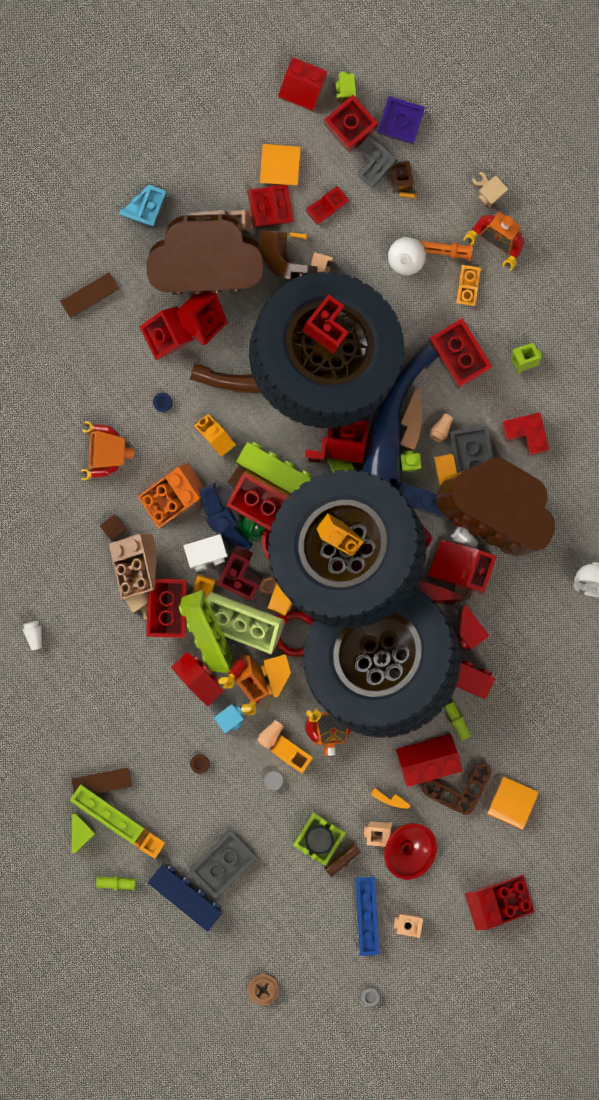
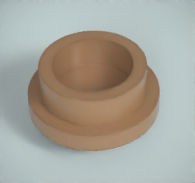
(267, 586)

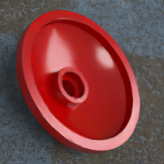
(416, 856)

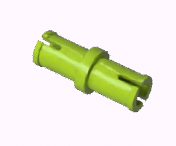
(457, 721)
(116, 883)

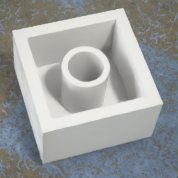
(206, 552)

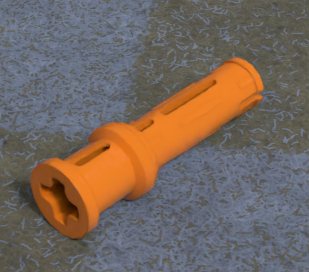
(453, 250)

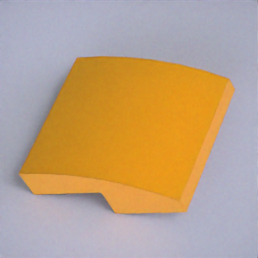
(280, 164)
(512, 803)

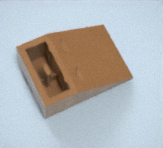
(134, 564)

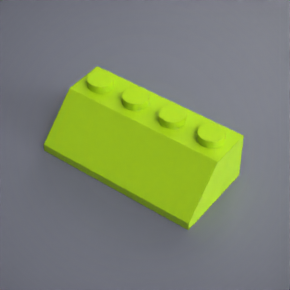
(206, 632)

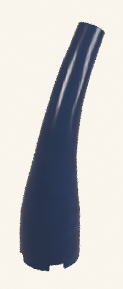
(383, 443)

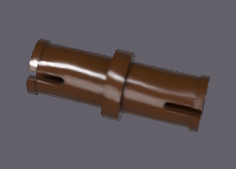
(342, 860)

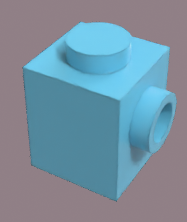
(230, 718)

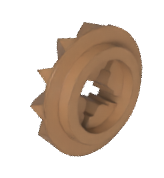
(272, 989)

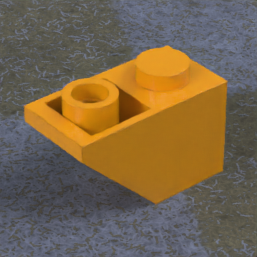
(214, 435)
(339, 535)
(278, 672)
(291, 754)

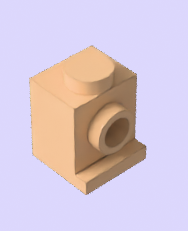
(321, 261)
(375, 838)
(415, 929)

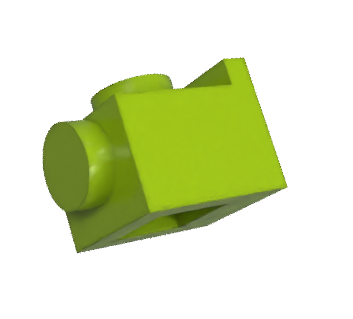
(345, 86)
(525, 352)
(410, 461)

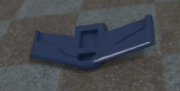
(220, 519)

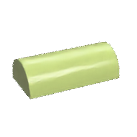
(246, 623)

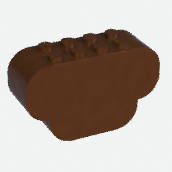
(204, 255)
(499, 506)

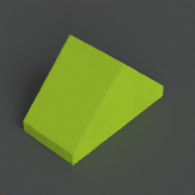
(81, 832)

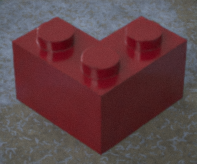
(236, 576)

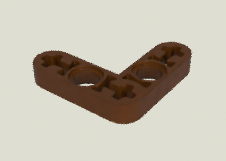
(459, 798)

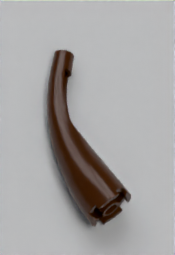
(229, 382)

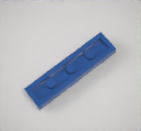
(367, 916)

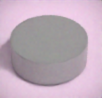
(273, 780)
(370, 997)

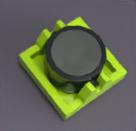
(319, 839)

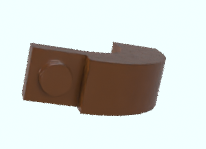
(276, 256)

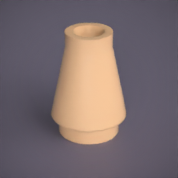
(441, 429)
(269, 736)

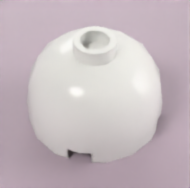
(406, 256)
(588, 579)

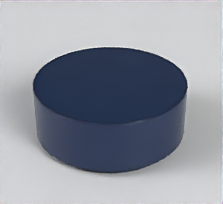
(162, 402)

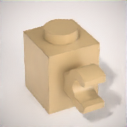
(491, 190)
(138, 603)

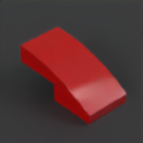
(327, 205)

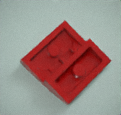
(270, 206)

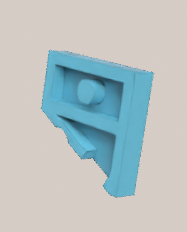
(145, 206)

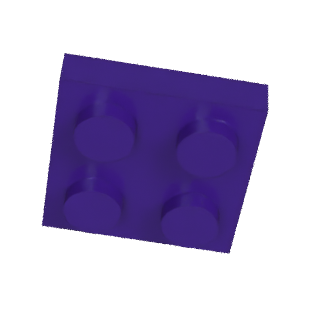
(401, 120)

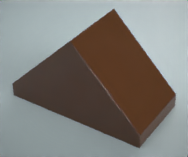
(402, 177)

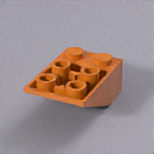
(172, 495)

